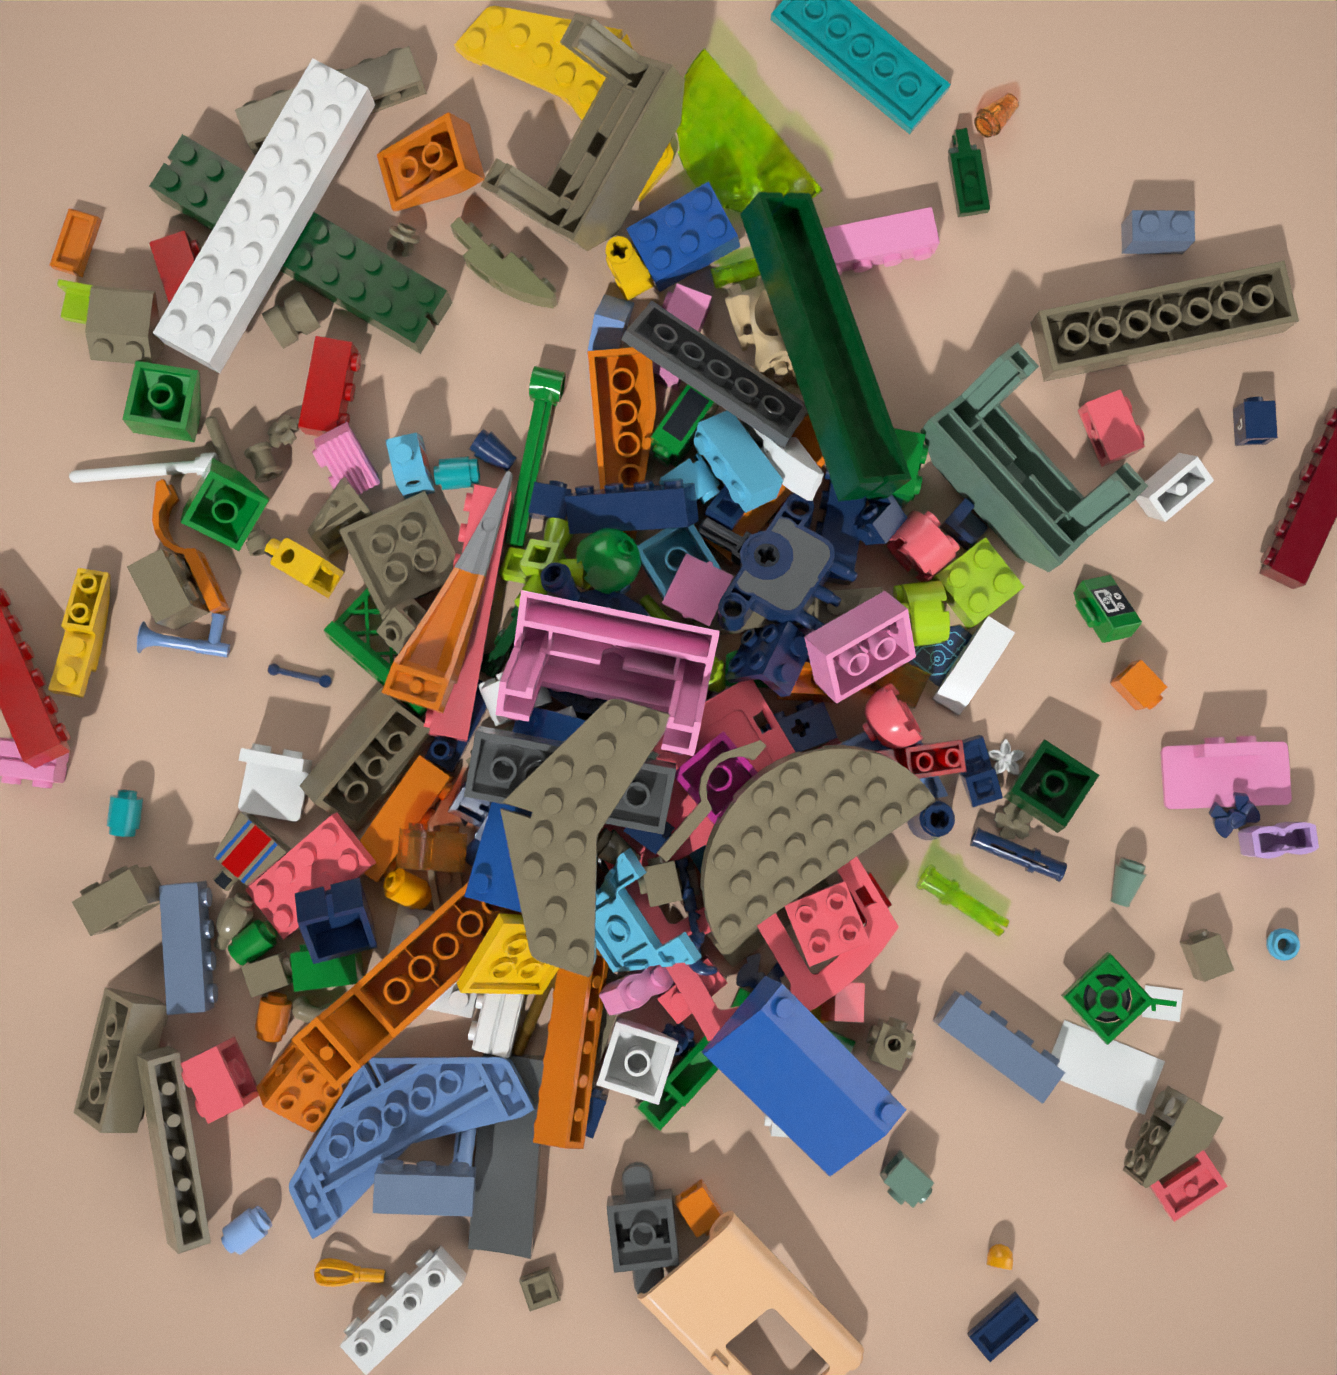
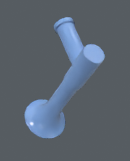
(149, 638)

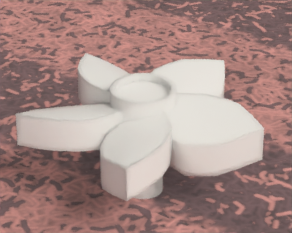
(1006, 758)

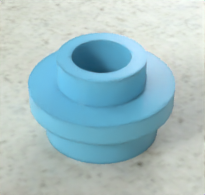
(1292, 944)

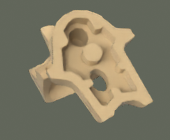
(754, 311)

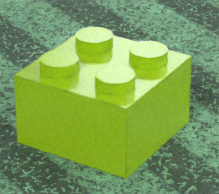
(978, 583)

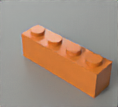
(409, 803)

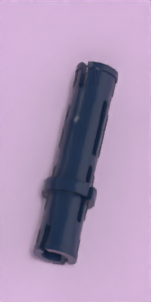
(1052, 868)

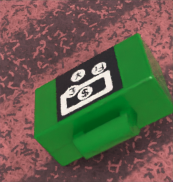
(1106, 609)

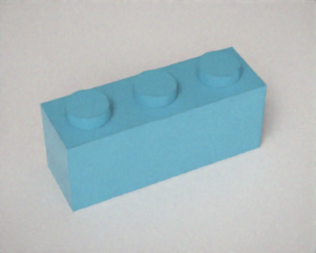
(737, 461)

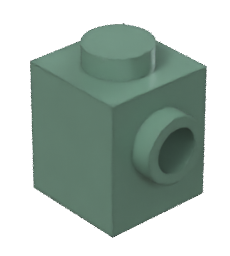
(906, 1180)

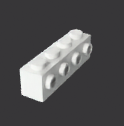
(403, 1309)

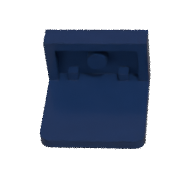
(772, 655)

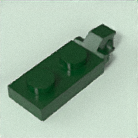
(967, 176)
(495, 661)

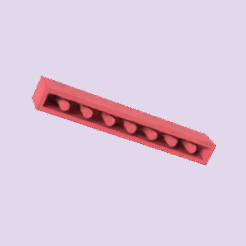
(458, 712)

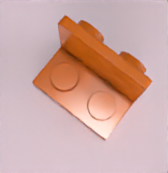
(298, 1090)

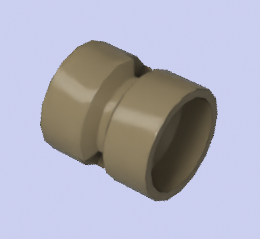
(291, 320)

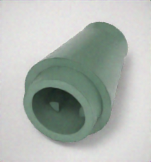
(1127, 881)

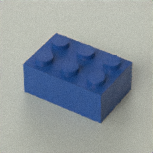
(684, 236)

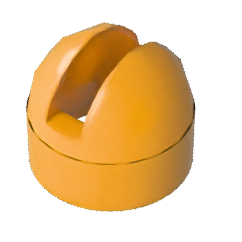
(1000, 1257)

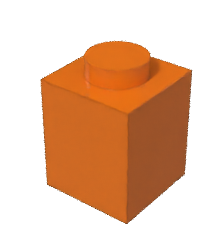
(1139, 686)
(698, 1208)

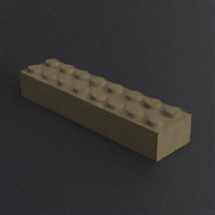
(1164, 321)

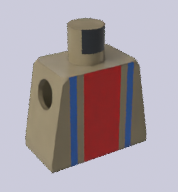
(247, 851)

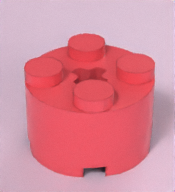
(922, 545)

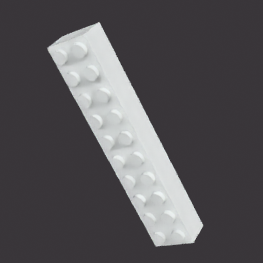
(265, 216)

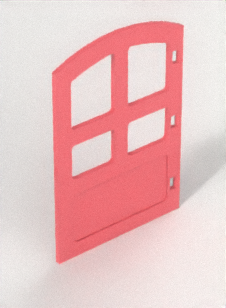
(734, 713)

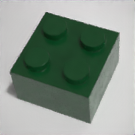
(1051, 786)

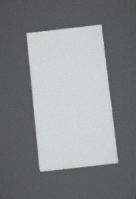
(1107, 1070)

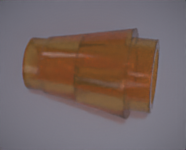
(994, 116)

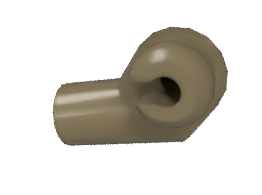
(305, 1011)

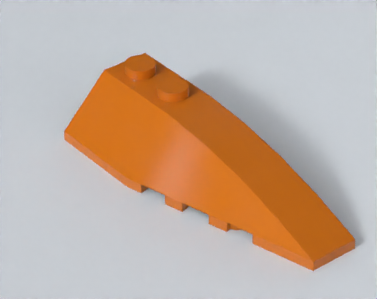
(622, 414)

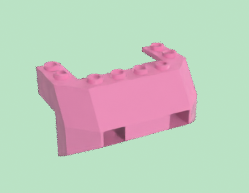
(607, 658)

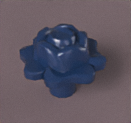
(683, 1035)

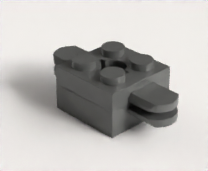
(642, 1228)

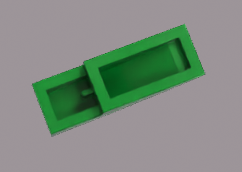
(680, 1087)

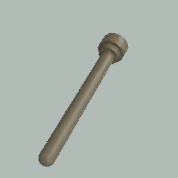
(257, 538)

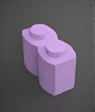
(1278, 839)

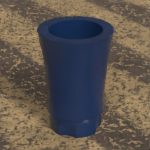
(921, 823)

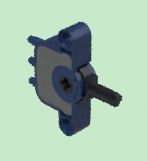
(787, 583)

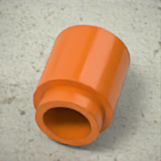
(273, 1017)

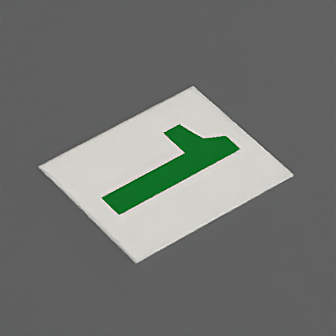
(1166, 1004)

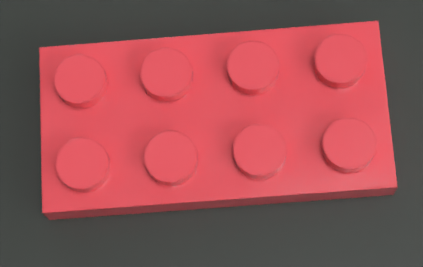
(320, 859)

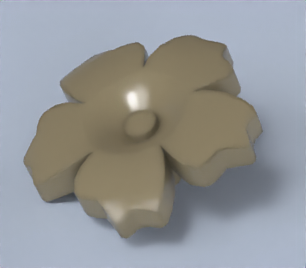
(283, 431)
(1013, 822)

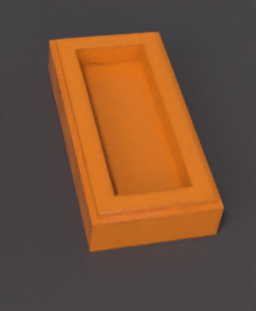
(75, 242)

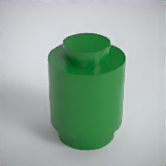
(253, 942)

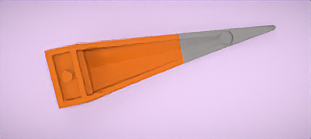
(436, 650)

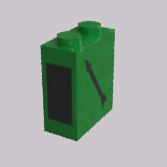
(678, 428)

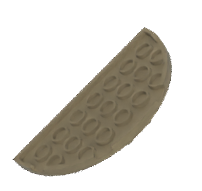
(797, 828)

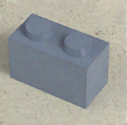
(1158, 232)

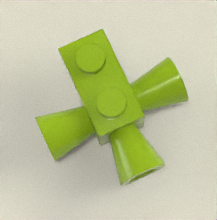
(527, 565)

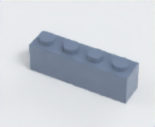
(187, 947)
(999, 1046)

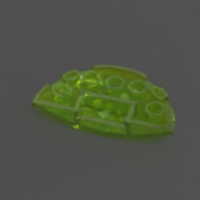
(732, 142)

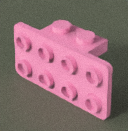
(1215, 770)

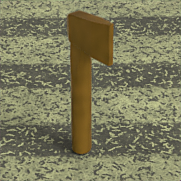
(531, 1020)

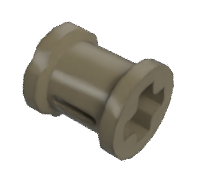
(263, 462)

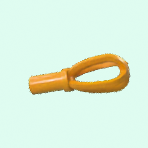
(359, 1274)

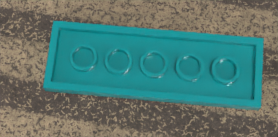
(864, 57)

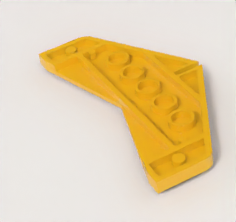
(531, 51)

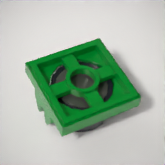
(1105, 996)

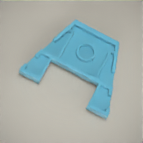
(623, 932)

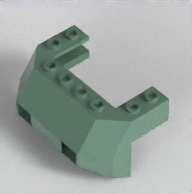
(1012, 478)

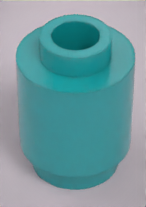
(457, 473)
(124, 813)

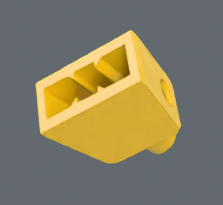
(304, 565)

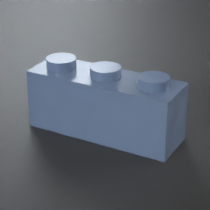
(424, 1188)

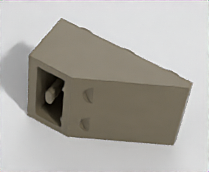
(1170, 1137)

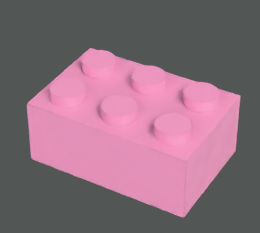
(860, 646)

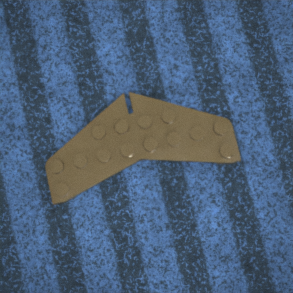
(557, 845)

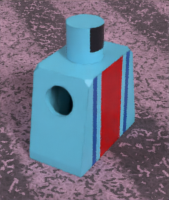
(409, 464)

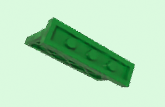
(359, 650)

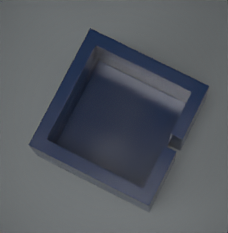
(335, 921)

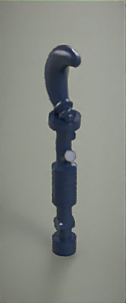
(690, 906)

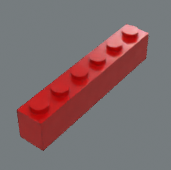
(23, 698)

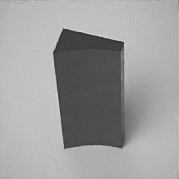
(716, 373)
(508, 758)
(508, 1175)

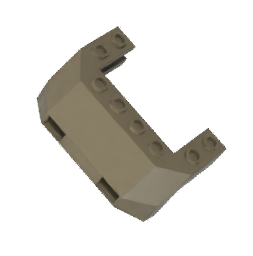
(612, 147)

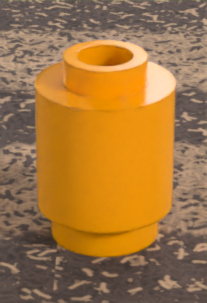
(407, 889)

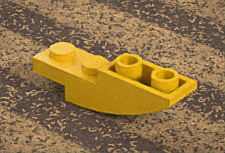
(84, 633)

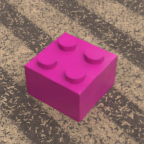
(723, 780)

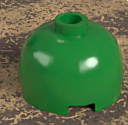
(609, 559)

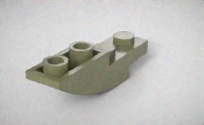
(511, 275)

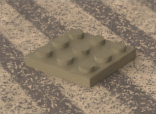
(400, 551)

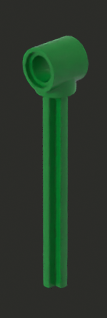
(545, 391)

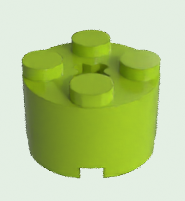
(926, 611)

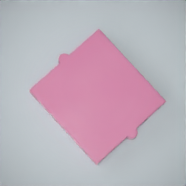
(697, 589)

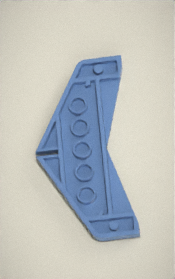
(378, 1123)

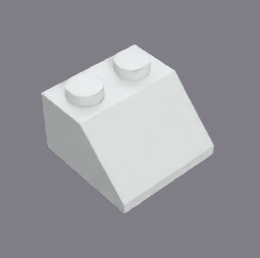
(637, 1061)

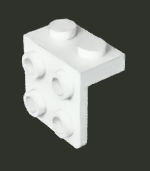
(273, 782)

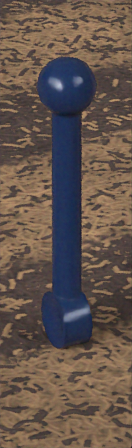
(325, 681)

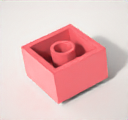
(219, 1080)

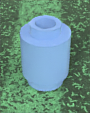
(246, 1230)

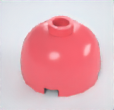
(890, 720)

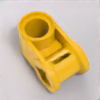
(629, 272)

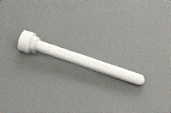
(148, 470)

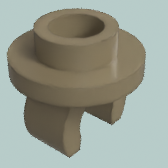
(406, 235)

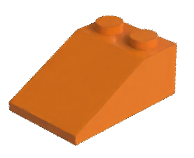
(431, 163)

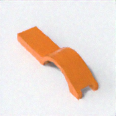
(164, 501)

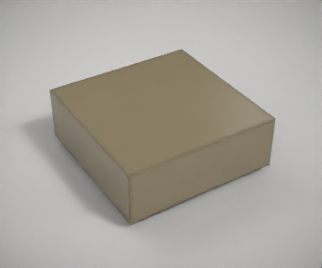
(540, 1288)

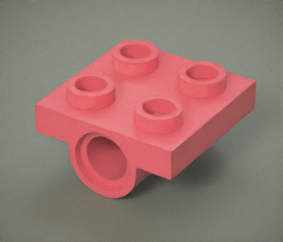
(826, 923)

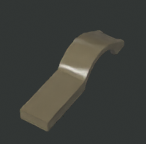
(703, 808)

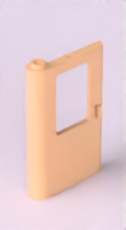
(729, 1287)

